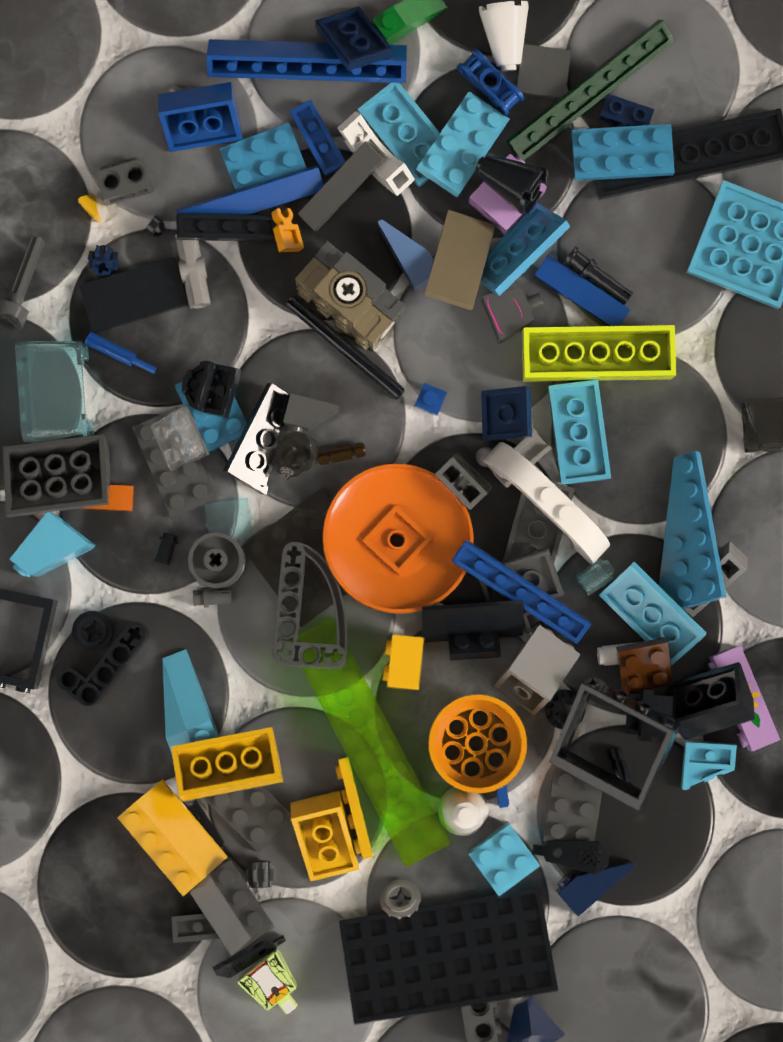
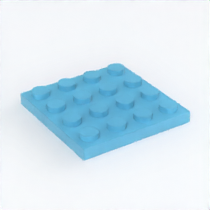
(742, 245)

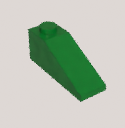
(406, 17)

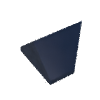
(532, 1024)

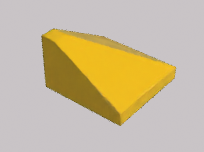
(90, 205)

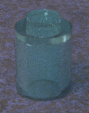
(595, 576)

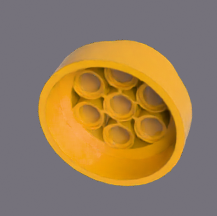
(511, 749)

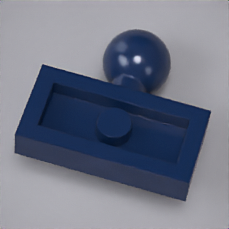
(625, 112)

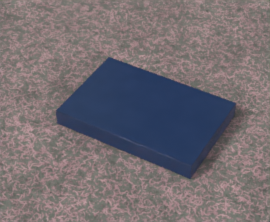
(354, 38)

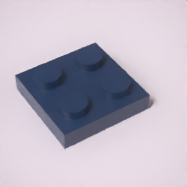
(506, 413)

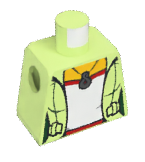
(271, 983)

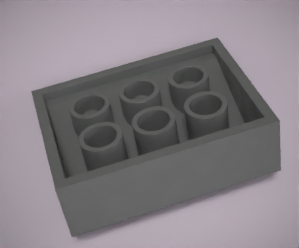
(56, 475)

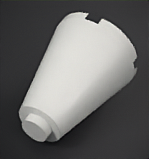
(505, 31)
(462, 811)

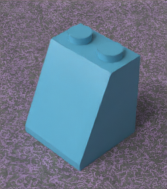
(49, 546)

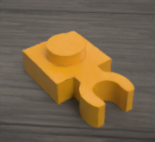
(286, 235)

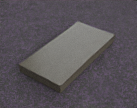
(459, 260)

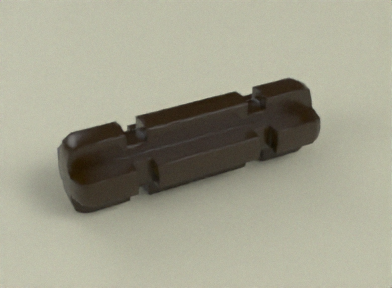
(341, 453)

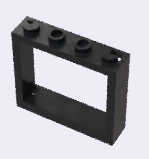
(42, 641)
(597, 776)

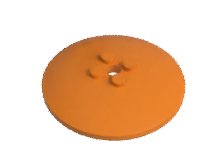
(387, 503)

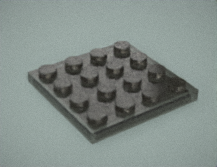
(300, 525)

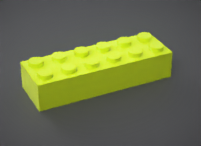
(598, 353)

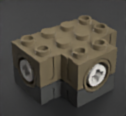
(350, 296)

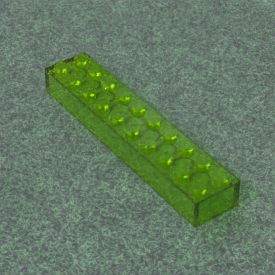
(374, 750)

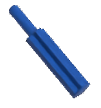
(117, 352)

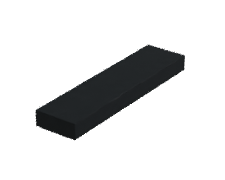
(225, 227)

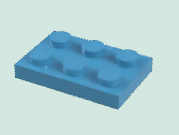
(263, 157)
(214, 429)

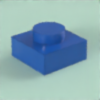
(430, 399)

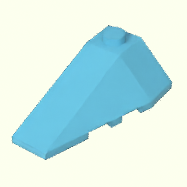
(184, 703)

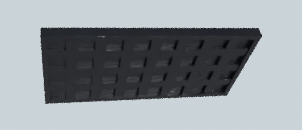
(448, 956)

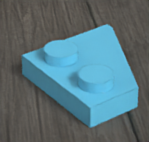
(706, 760)

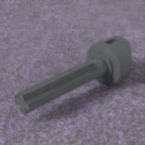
(11, 308)

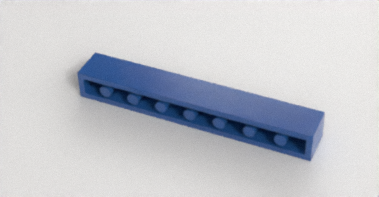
(296, 62)

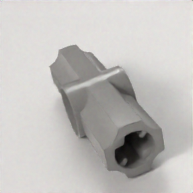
(193, 273)

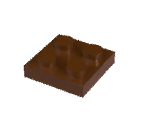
(644, 665)

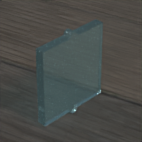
(230, 518)

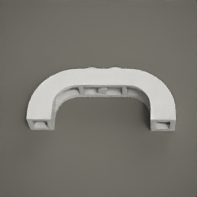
(520, 472)

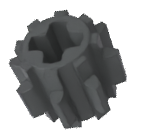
(260, 874)

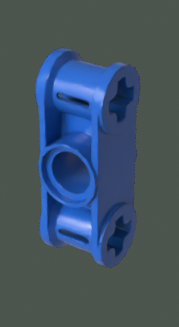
(478, 69)

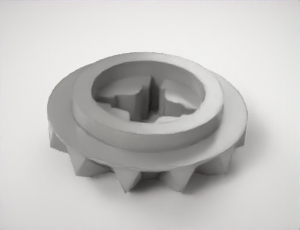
(392, 891)

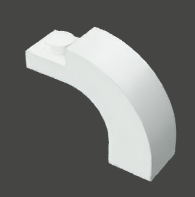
(391, 172)

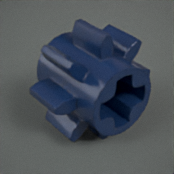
(103, 260)

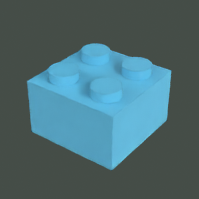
(503, 858)

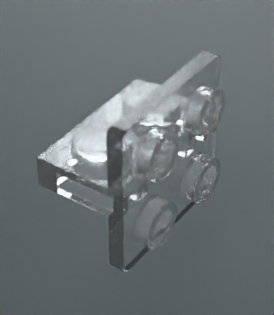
(179, 438)

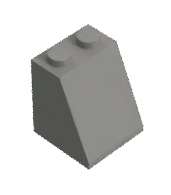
(537, 670)

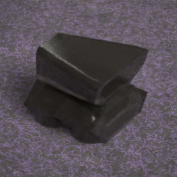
(763, 425)

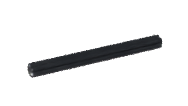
(345, 347)

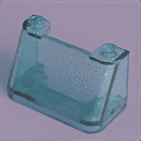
(52, 390)

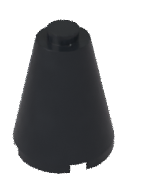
(513, 180)

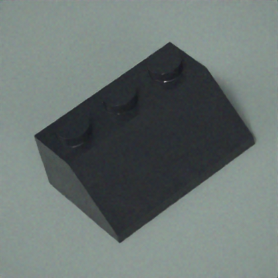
(712, 701)

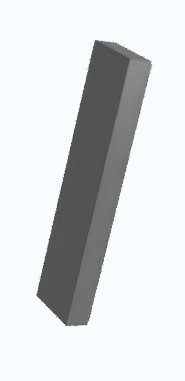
(341, 186)

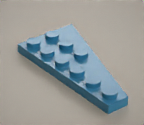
(690, 551)

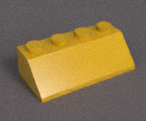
(226, 764)
(172, 837)

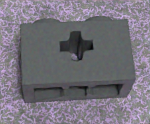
(463, 480)

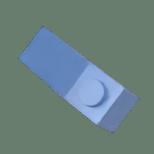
(412, 258)

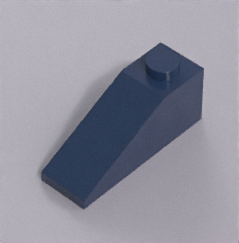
(586, 888)

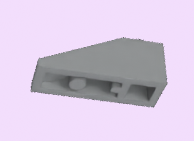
(732, 564)

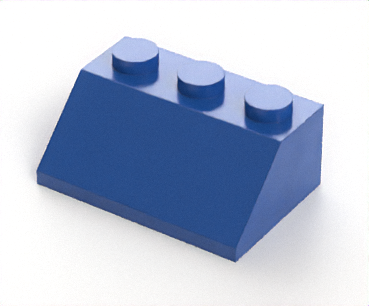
(199, 116)

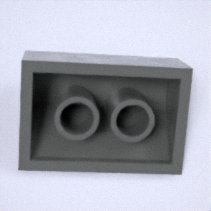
(231, 908)

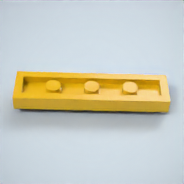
(351, 797)

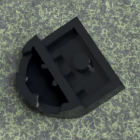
(211, 388)

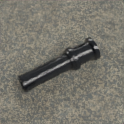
(589, 269)

